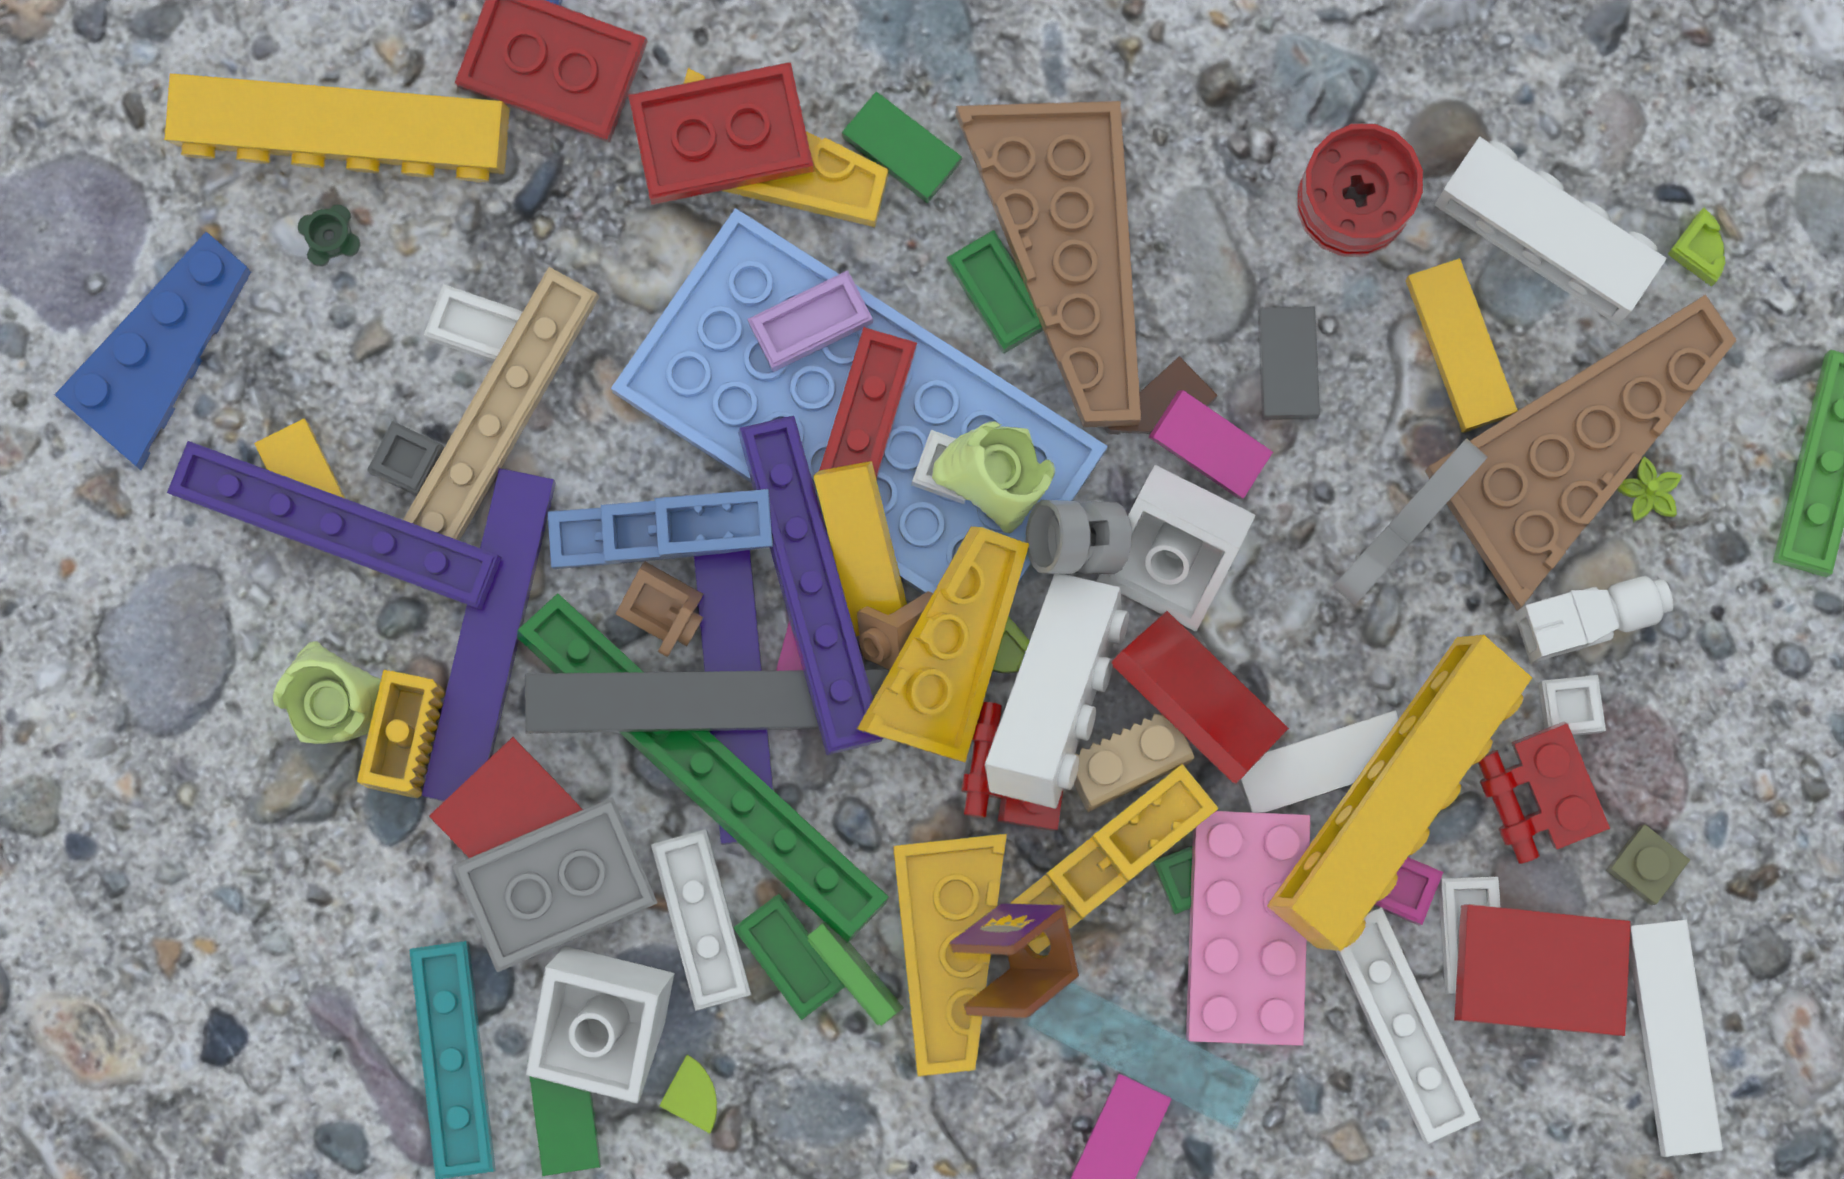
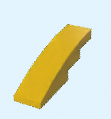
(1121, 849)

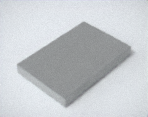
(554, 884)

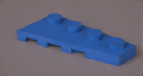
(144, 364)

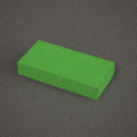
(855, 974)

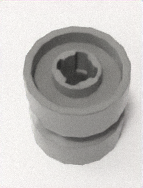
(1078, 537)

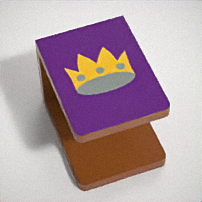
(1031, 976)

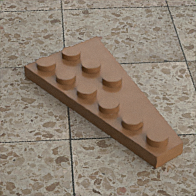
(1065, 215)
(1577, 444)

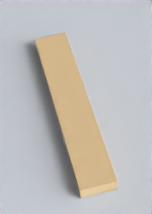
(502, 405)

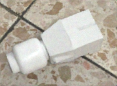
(1591, 616)

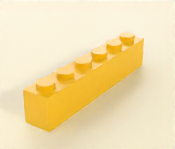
(337, 125)
(1400, 793)

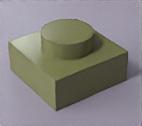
(1648, 865)

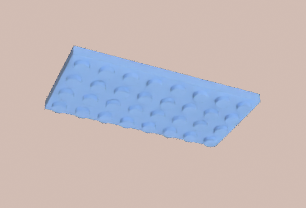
(710, 378)

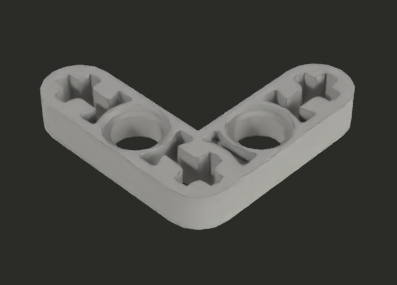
(1410, 522)

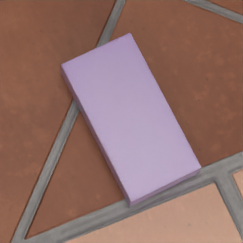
(810, 321)

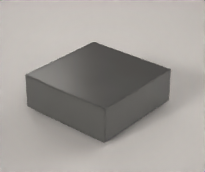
(405, 458)

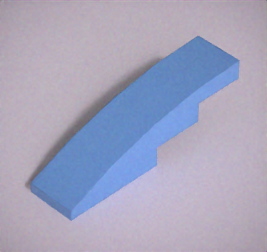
(660, 529)

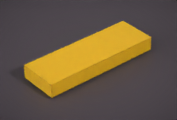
(1461, 345)
(860, 539)

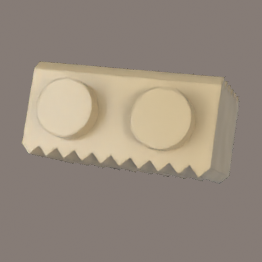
(1130, 760)

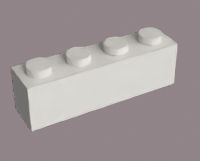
(1551, 230)
(1056, 691)

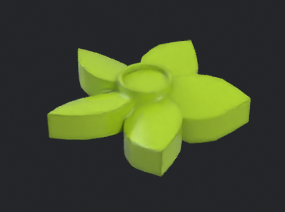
(1651, 491)

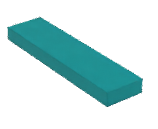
(452, 1060)

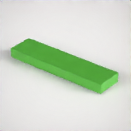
(1816, 498)

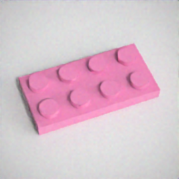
(1242, 955)

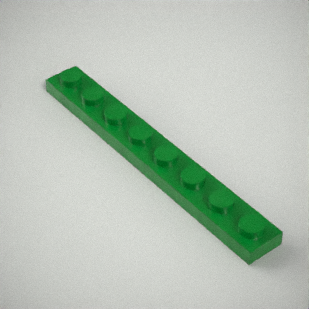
(719, 783)

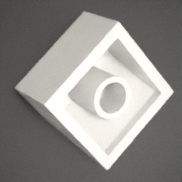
(1179, 547)
(599, 1023)

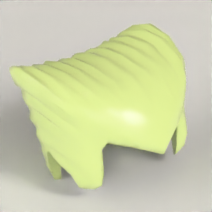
(995, 472)
(326, 696)

